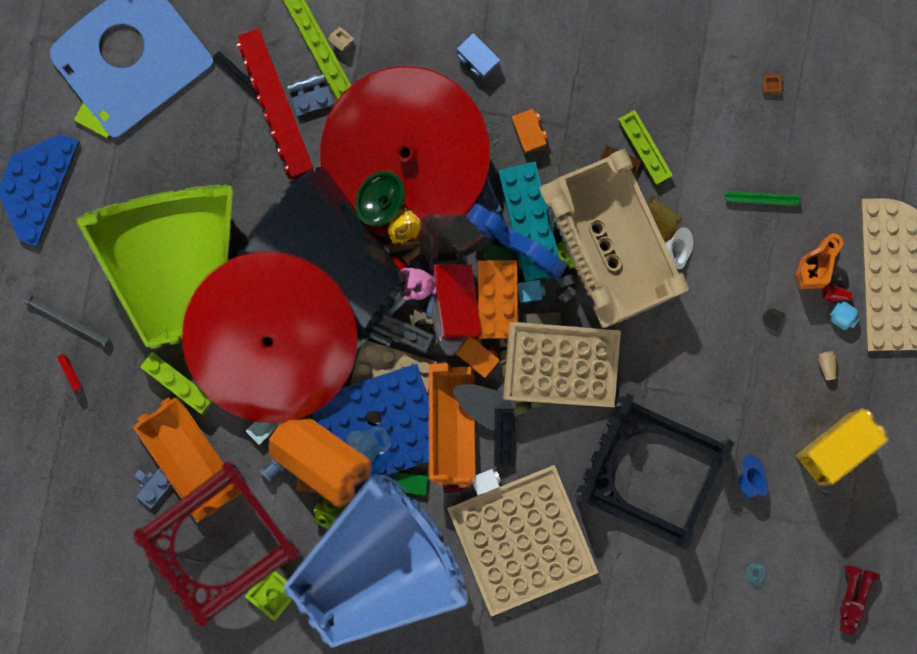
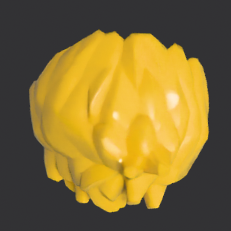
(404, 226)

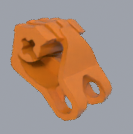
(825, 260)

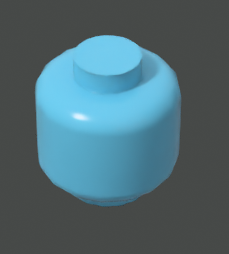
(844, 315)

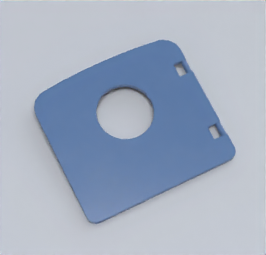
(129, 94)

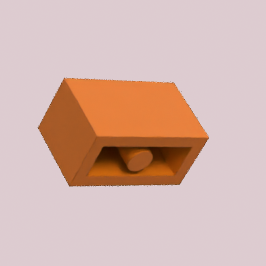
(529, 131)
(477, 356)

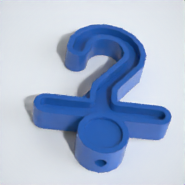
(496, 228)

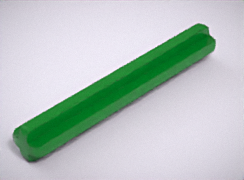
(762, 198)

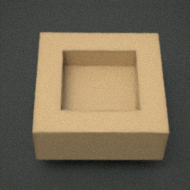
(340, 39)

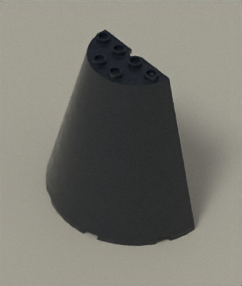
(324, 229)

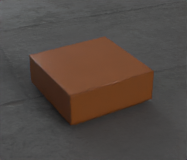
(772, 84)

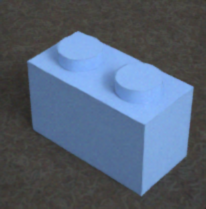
(477, 56)

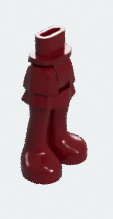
(851, 610)

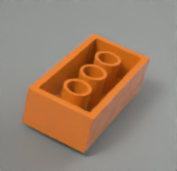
(497, 297)

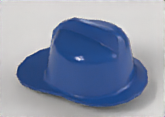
(753, 478)

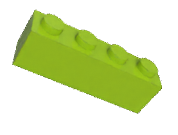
(177, 383)

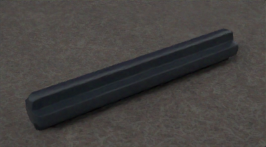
(235, 73)

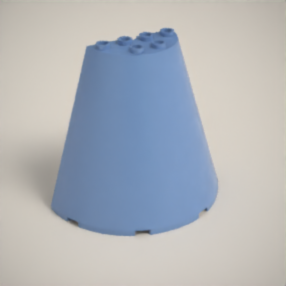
(377, 568)

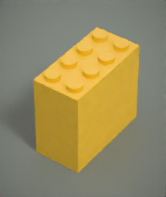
(842, 447)

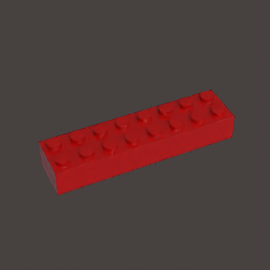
(275, 102)

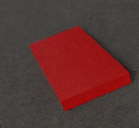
(457, 301)

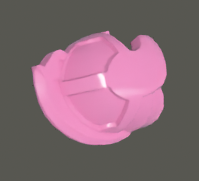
(419, 284)

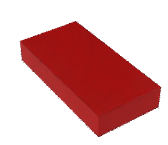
(69, 372)

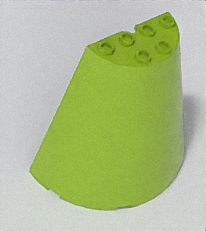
(160, 253)

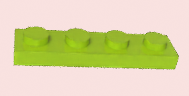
(645, 147)

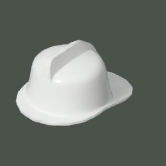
(680, 247)

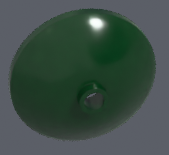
(380, 198)

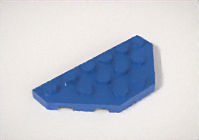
(34, 183)

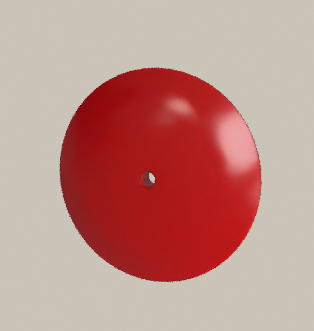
(412, 111)
(277, 299)

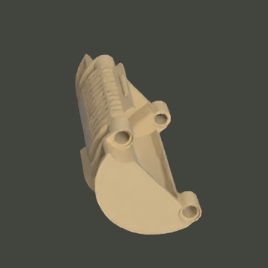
(612, 201)

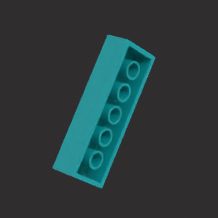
(527, 212)

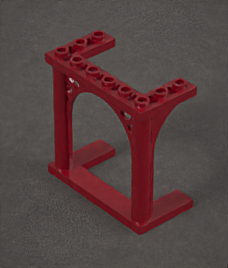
(205, 612)

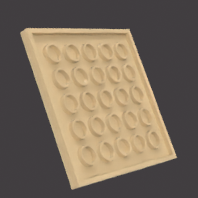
(522, 540)

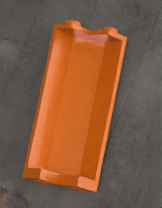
(450, 428)
(183, 453)
(319, 458)

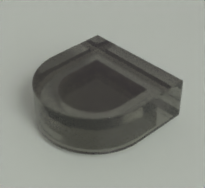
(772, 319)

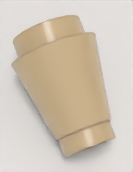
(828, 364)

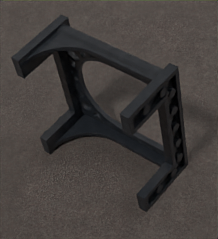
(631, 411)

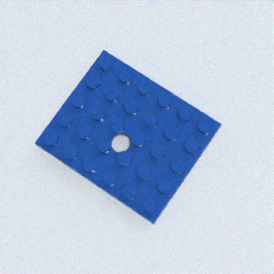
(404, 414)

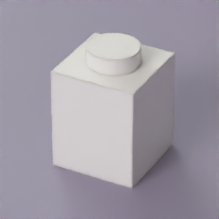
(486, 482)

